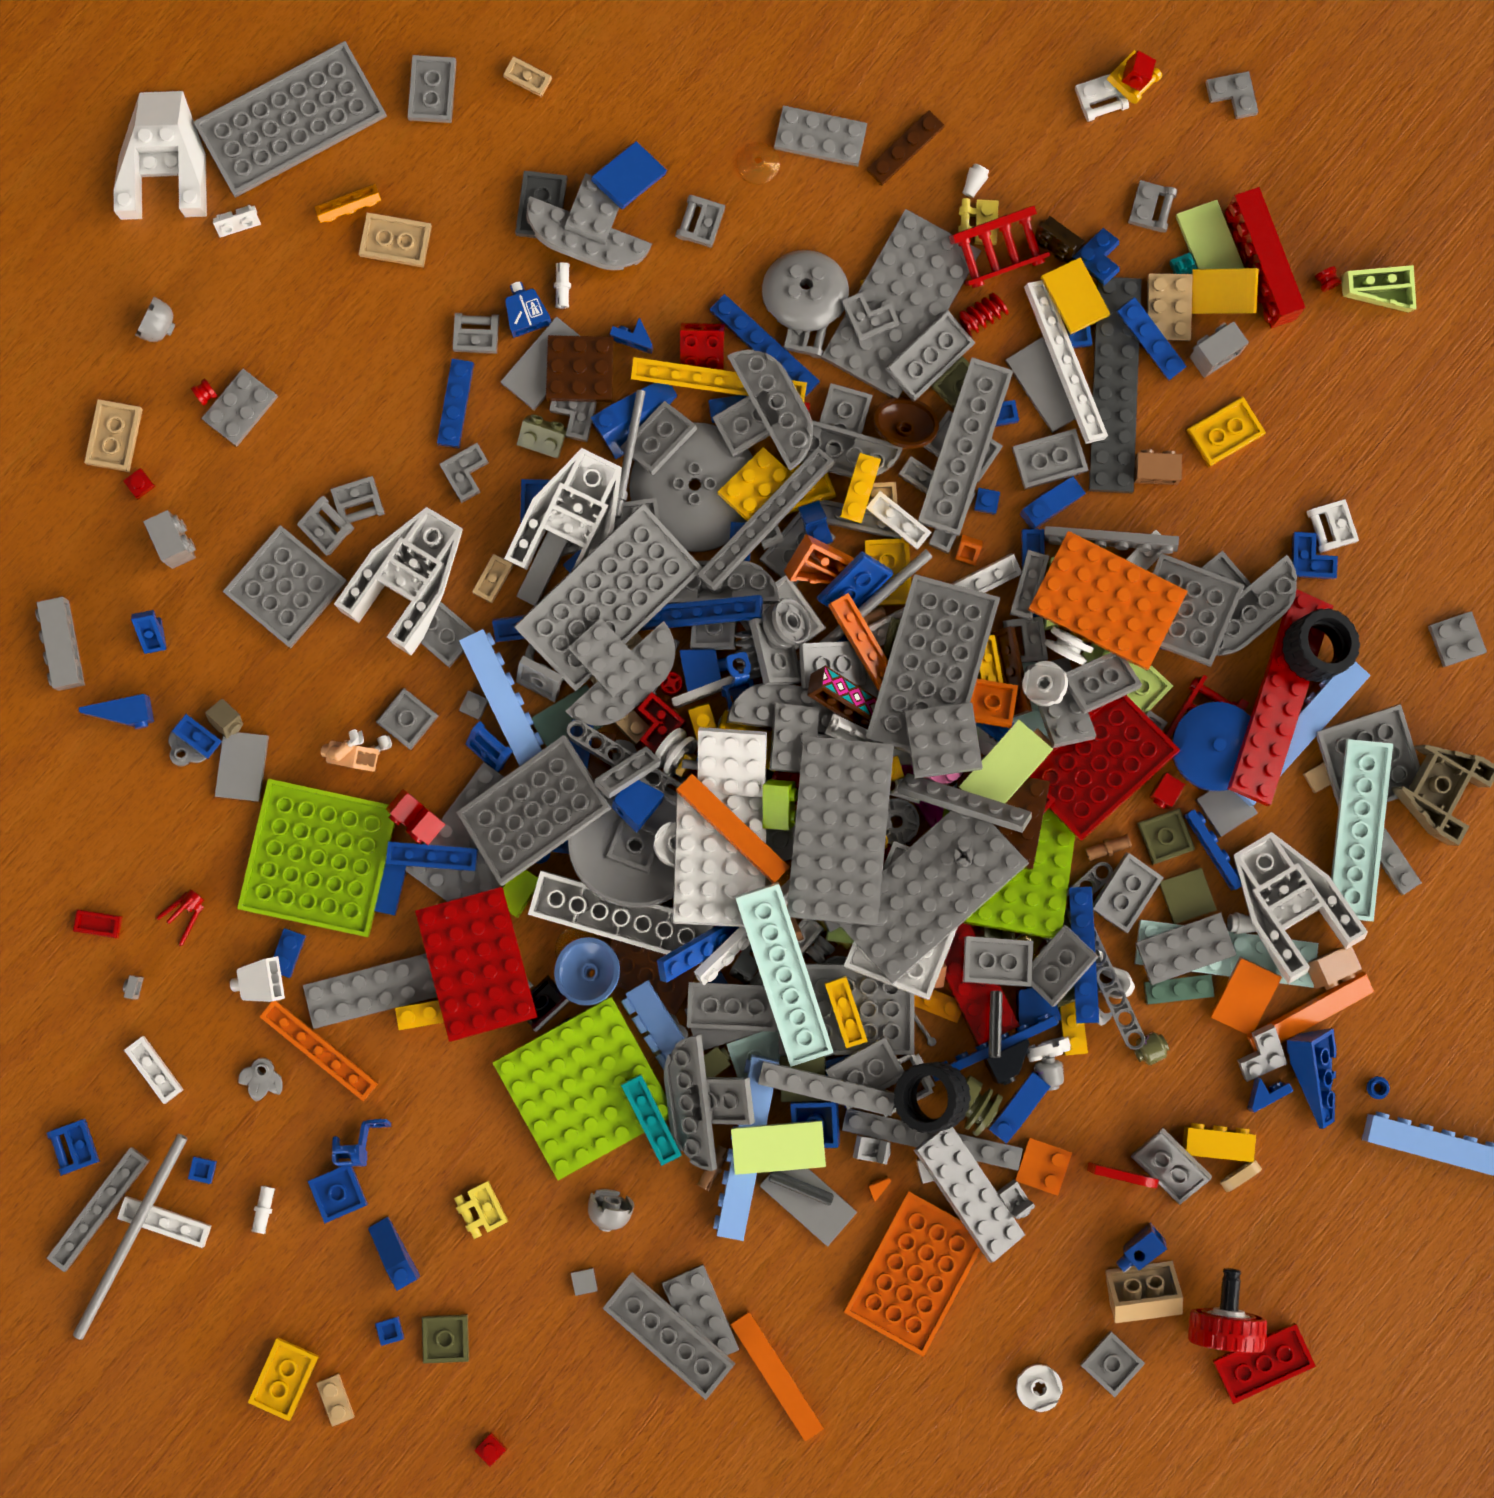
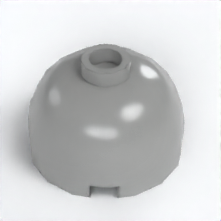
(156, 322)
(609, 1210)

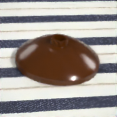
(906, 422)

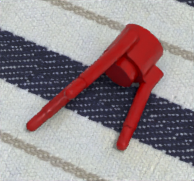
(189, 900)

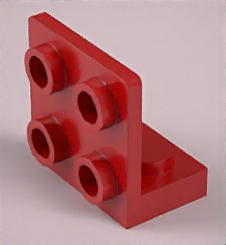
(702, 345)

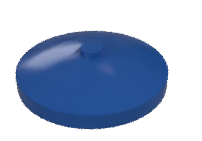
(1210, 744)

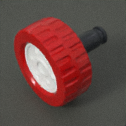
(1225, 1325)

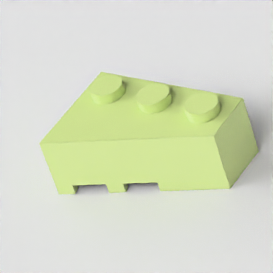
(1382, 286)

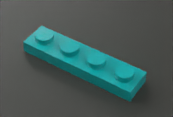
(651, 1119)

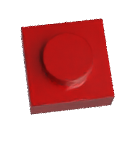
(139, 483)
(490, 1449)

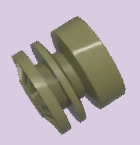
(981, 1108)

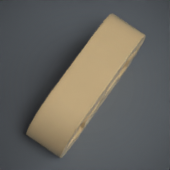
(1240, 1175)

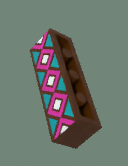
(842, 696)

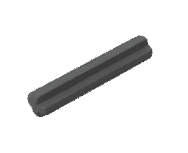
(995, 1024)
(801, 1187)

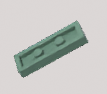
(1179, 989)

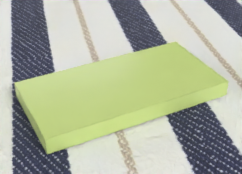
(1209, 237)
(1153, 683)
(1008, 764)
(778, 1147)

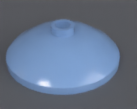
(574, 969)

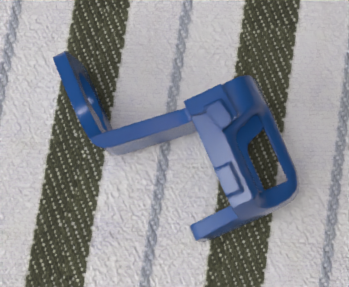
(740, 682)
(358, 1152)

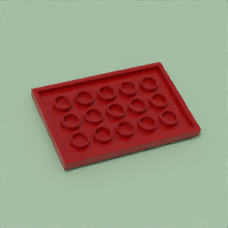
(1102, 773)
(476, 964)

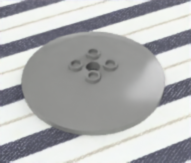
(697, 517)
(615, 871)

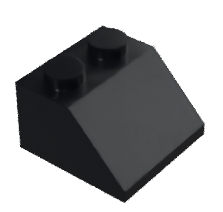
(1009, 1064)

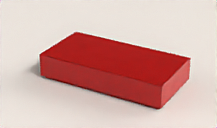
(97, 924)

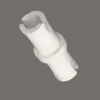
(562, 285)
(263, 1209)

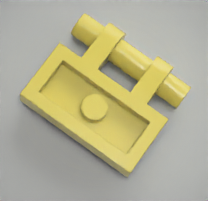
(985, 211)
(487, 1207)

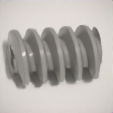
(748, 646)

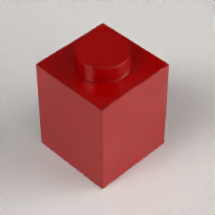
(1138, 70)
(1166, 791)

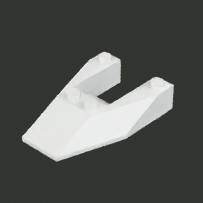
(159, 144)
(573, 505)
(413, 564)
(1285, 889)

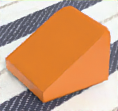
(969, 550)
(877, 1187)

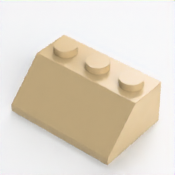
(1144, 1292)

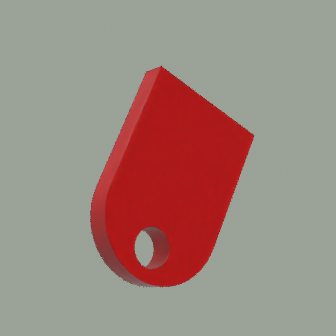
(1122, 1175)

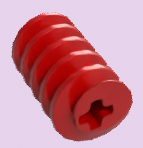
(982, 312)

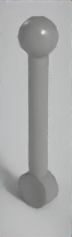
(930, 1040)

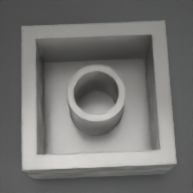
(1218, 348)
(170, 539)

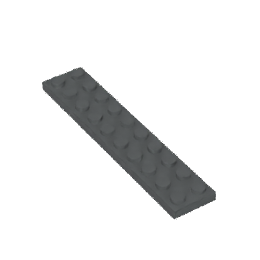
(1115, 391)

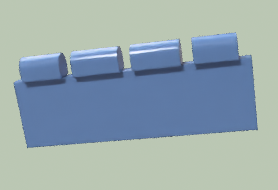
(653, 1017)

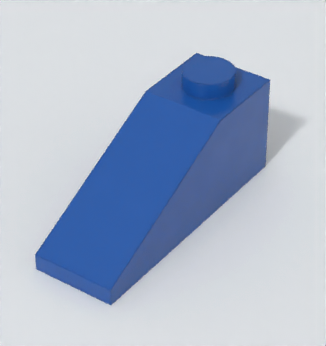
(1052, 503)
(130, 711)
(1018, 1107)
(393, 1254)

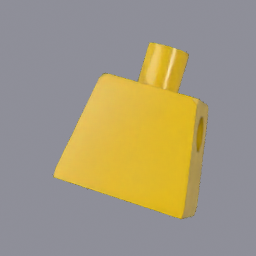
(701, 717)

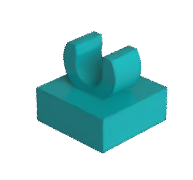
(1183, 264)

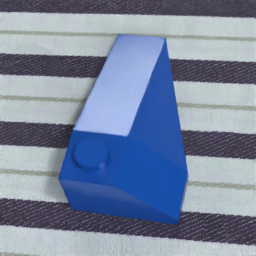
(615, 420)
(1312, 1062)

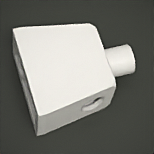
(259, 981)

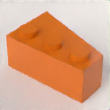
(816, 562)

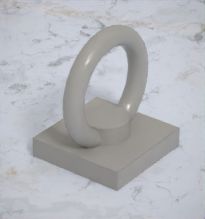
(538, 676)

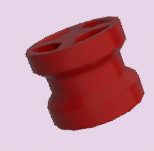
(1328, 279)
(204, 392)
(670, 681)

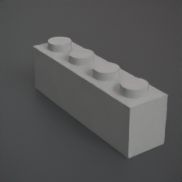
(60, 644)

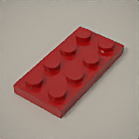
(1252, 1373)

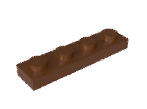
(905, 147)
(1012, 667)

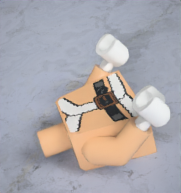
(355, 756)

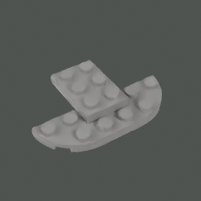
(586, 229)
(769, 410)
(841, 432)
(745, 580)
(1259, 603)
(621, 674)
(788, 714)
(700, 1101)

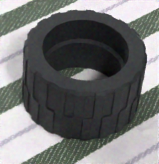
(1342, 636)
(906, 1097)

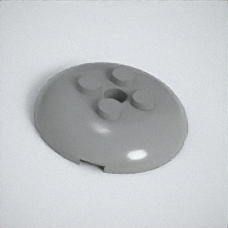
(799, 307)

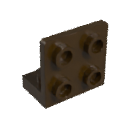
(1058, 239)

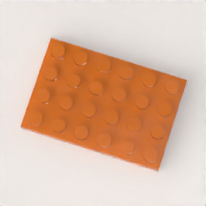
(1107, 600)
(914, 1274)

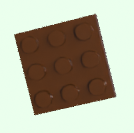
(579, 368)

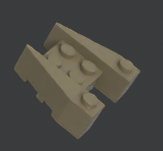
(1439, 788)

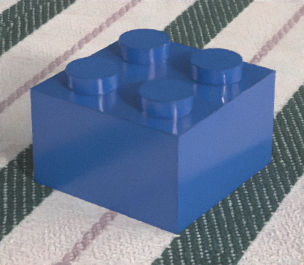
(816, 1111)

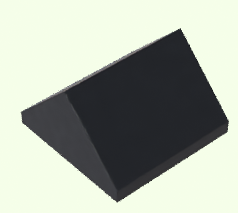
(547, 1002)

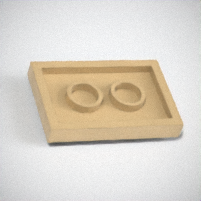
(395, 240)
(1171, 304)
(113, 435)

